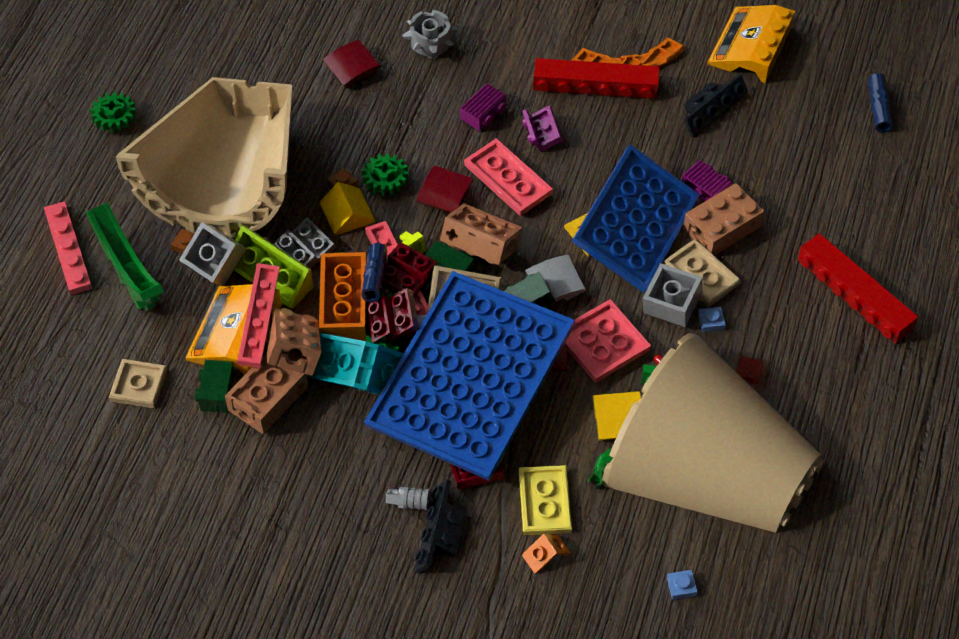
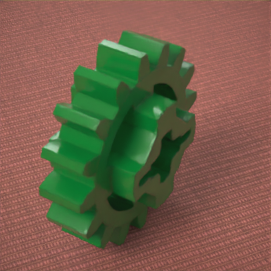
(113, 112)
(385, 174)

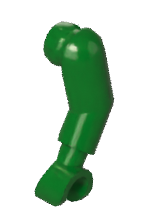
(599, 468)

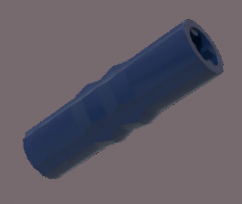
(880, 102)
(374, 272)

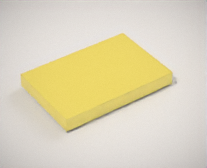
(545, 500)

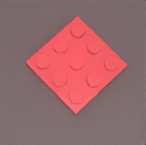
(605, 341)

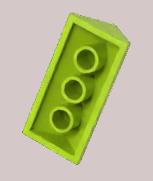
(294, 277)

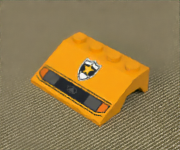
(753, 39)
(224, 325)

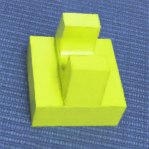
(414, 241)

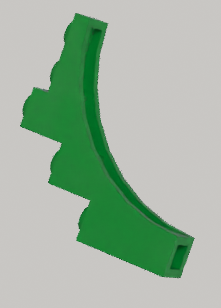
(116, 247)

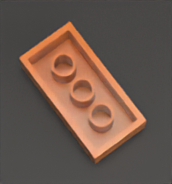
(341, 304)

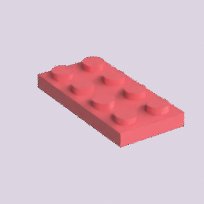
(508, 177)

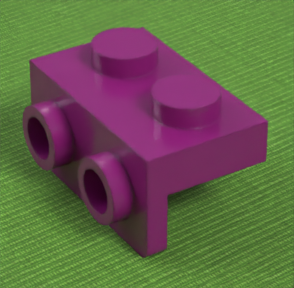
(542, 128)

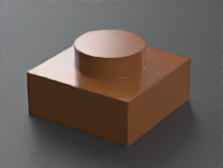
(342, 176)
(181, 241)

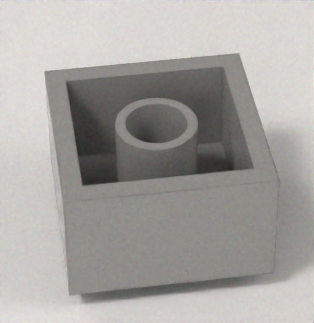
(212, 254)
(672, 295)

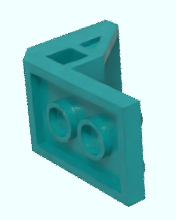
(355, 363)

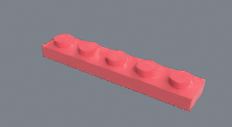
(67, 248)
(258, 315)

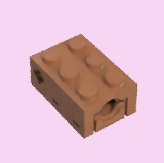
(723, 219)
(480, 234)
(293, 341)
(265, 394)

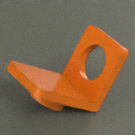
(543, 551)

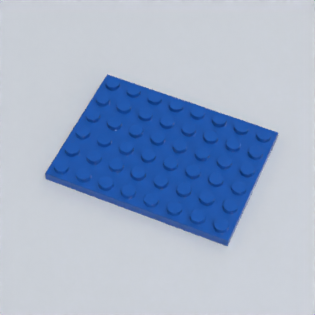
(470, 374)

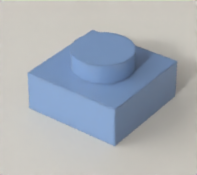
(711, 319)
(681, 584)

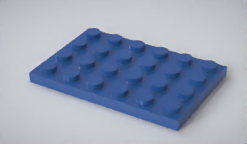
(635, 218)

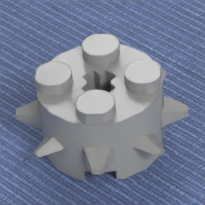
(430, 33)

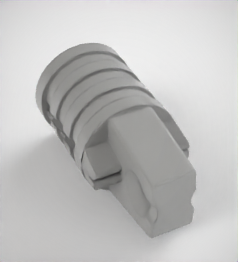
(409, 498)

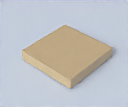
(138, 383)

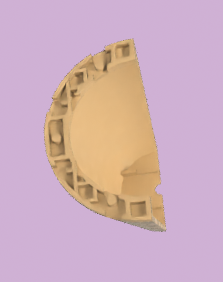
(215, 157)
(711, 443)

